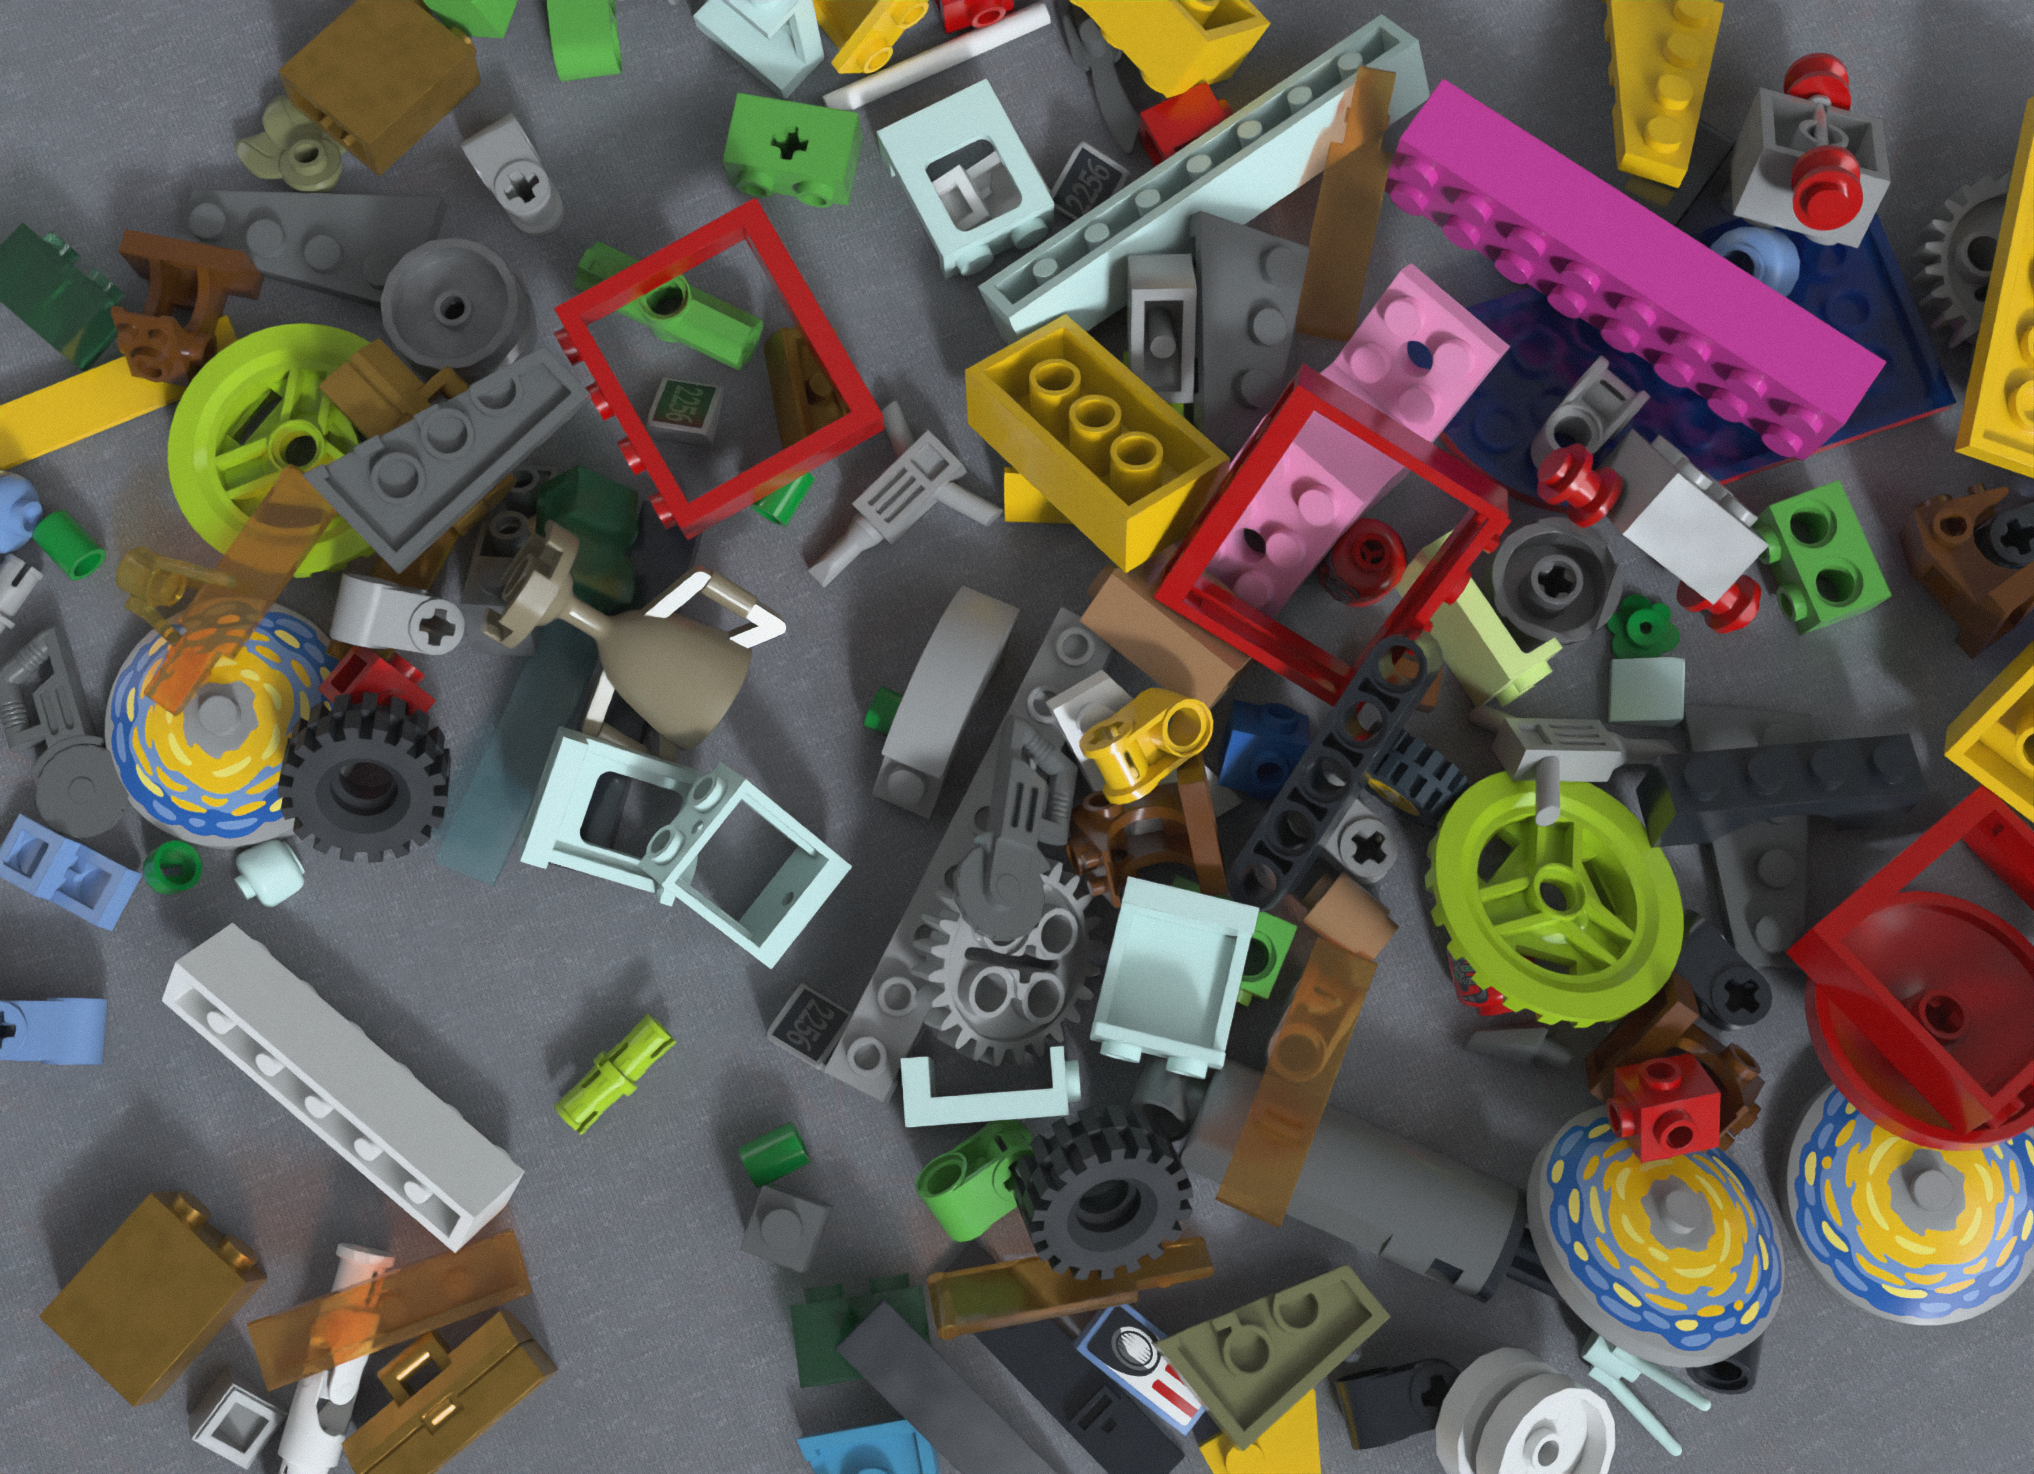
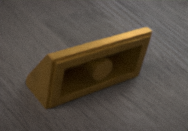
(798, 387)

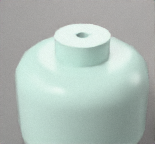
(269, 872)

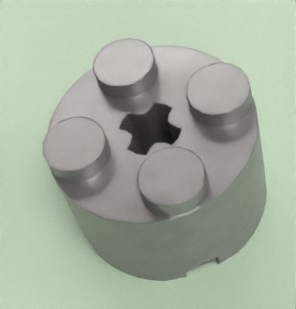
(1581, 577)

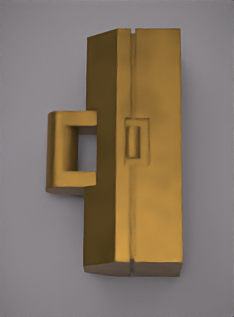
(383, 393)
(472, 1392)

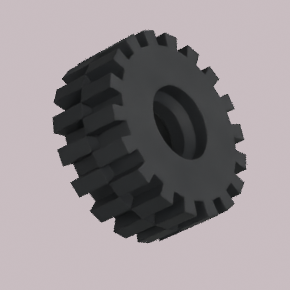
(358, 815)
(1112, 1226)

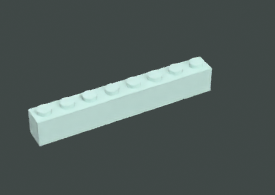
(1225, 172)

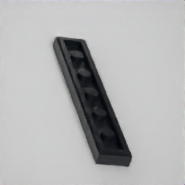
(659, 561)

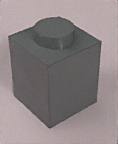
(786, 1227)

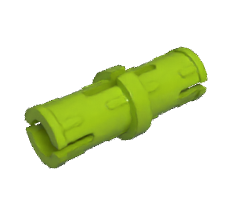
(614, 1074)

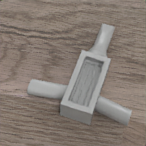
(902, 494)
(1561, 751)

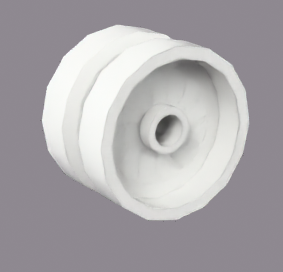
(1522, 1418)

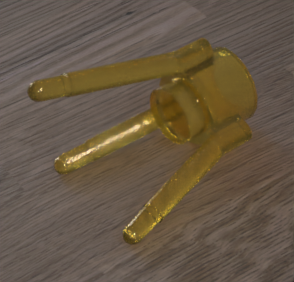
(160, 581)

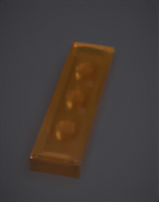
(388, 1309)

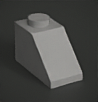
(1162, 323)

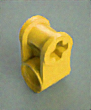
(1136, 747)

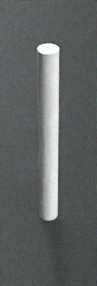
(938, 58)

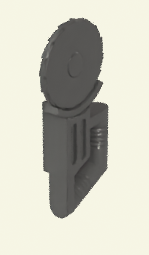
(76, 774)
(1000, 880)

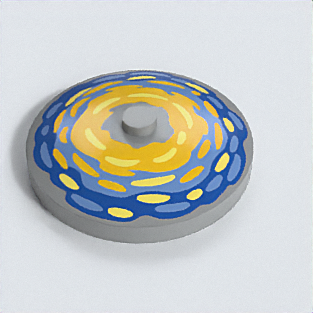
(219, 761)
(1903, 1223)
(1657, 1252)

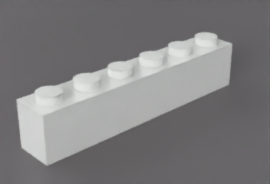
(342, 1085)

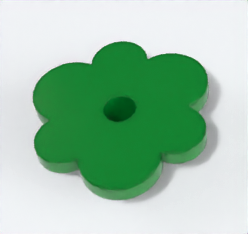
(1628, 638)

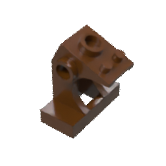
(185, 278)
(1950, 567)
(1189, 835)
(1668, 1023)

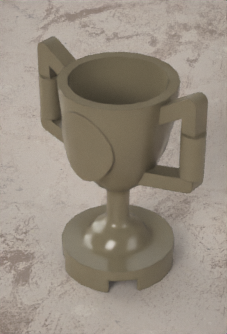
(659, 661)

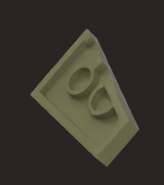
(1273, 1350)

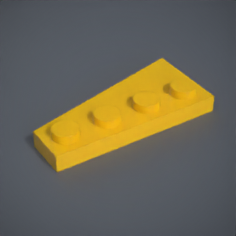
(1659, 81)

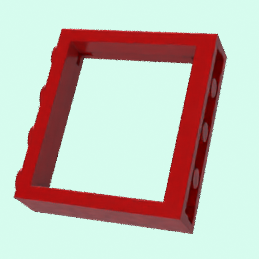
(750, 224)
(1262, 637)
(2008, 850)

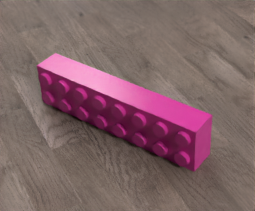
(1628, 274)

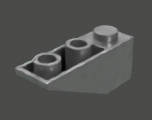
(498, 542)

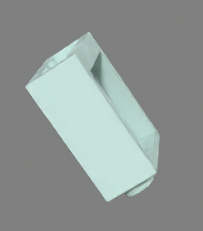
(789, 897)

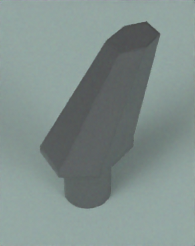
(1519, 1044)

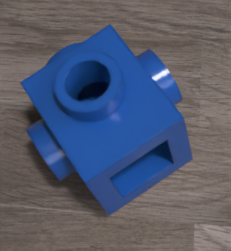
(1261, 747)

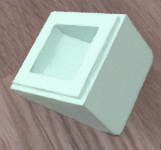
(1646, 691)

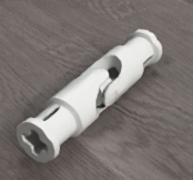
(311, 1439)

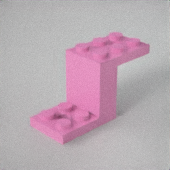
(1334, 476)

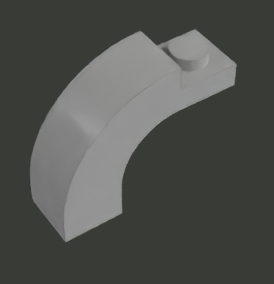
(942, 699)

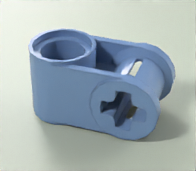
(55, 1031)

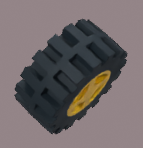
(1416, 780)

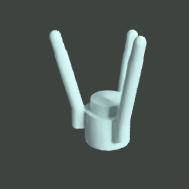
(1612, 1363)

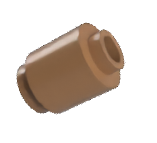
(1348, 915)

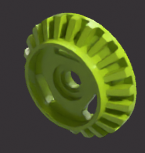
(225, 482)
(1619, 894)

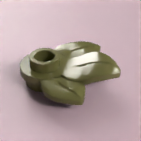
(292, 150)

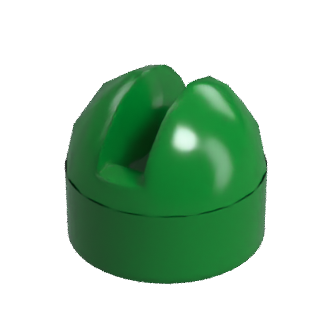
(168, 856)

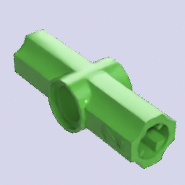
(700, 321)

